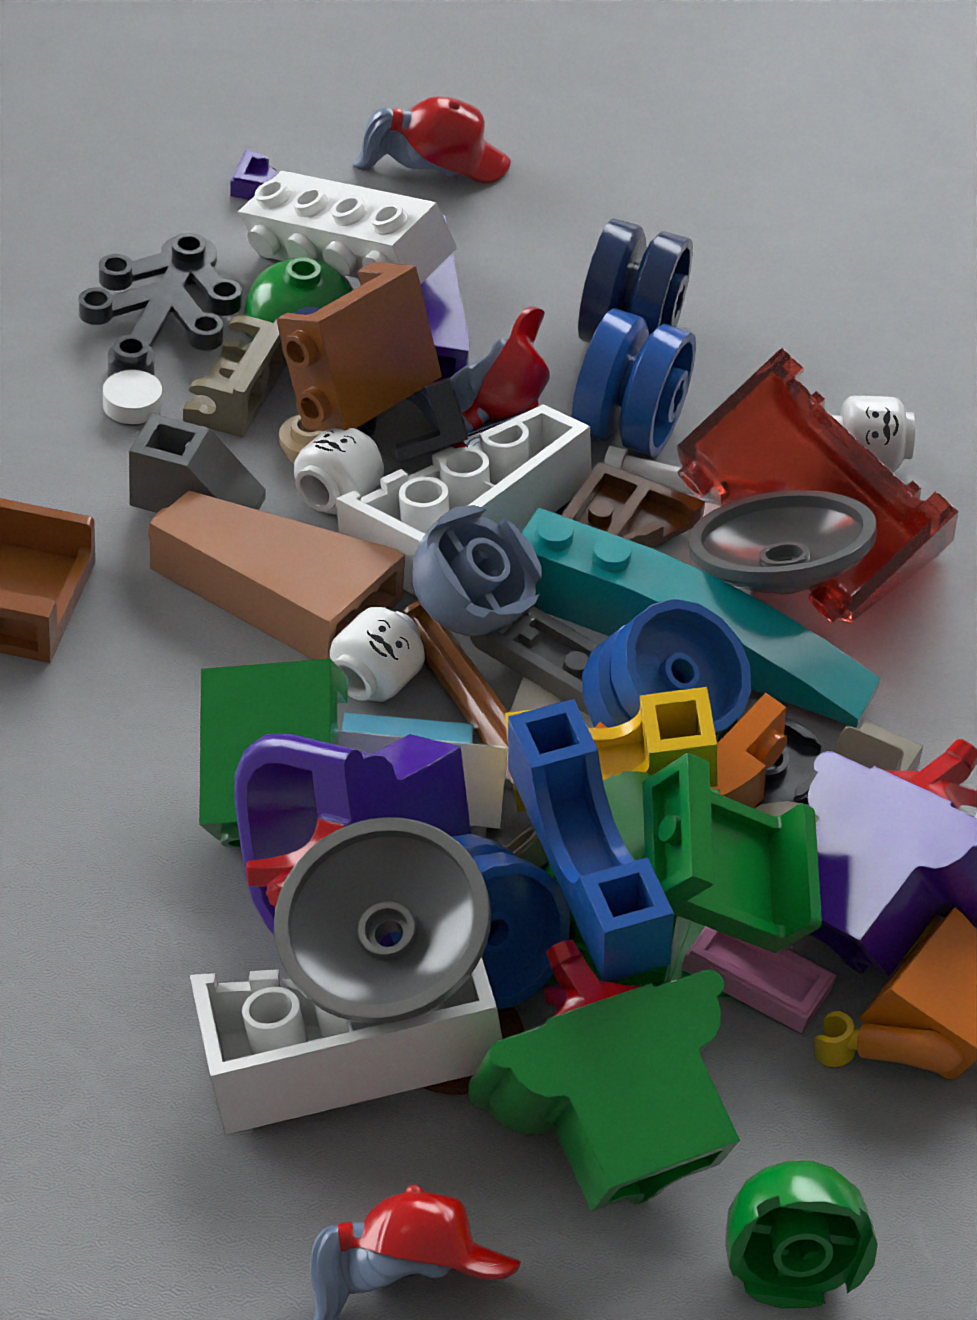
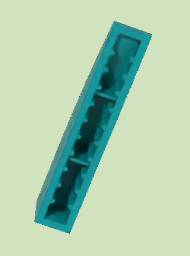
(610, 580)

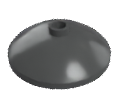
(783, 540)
(373, 883)

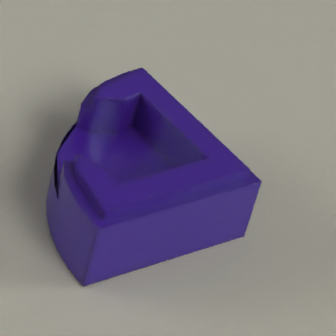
(250, 174)

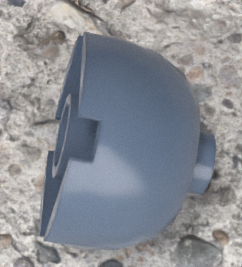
(475, 572)

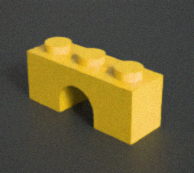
(658, 735)

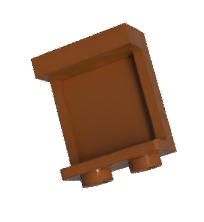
(361, 350)
(42, 575)

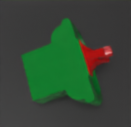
(615, 1080)

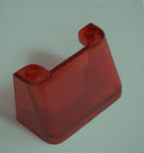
(783, 439)

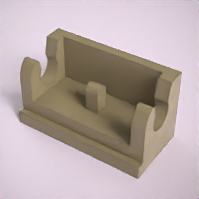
(238, 379)

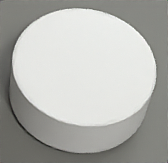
(132, 396)

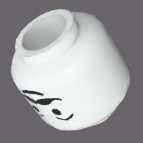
(881, 427)
(335, 466)
(378, 653)

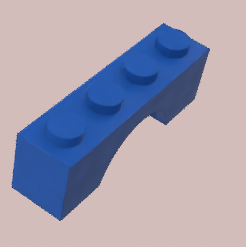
(608, 892)

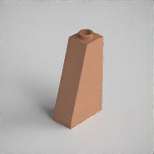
(274, 570)

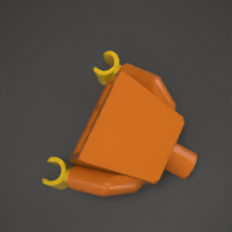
(922, 1012)

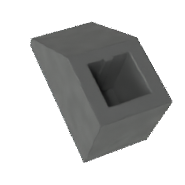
(182, 458)

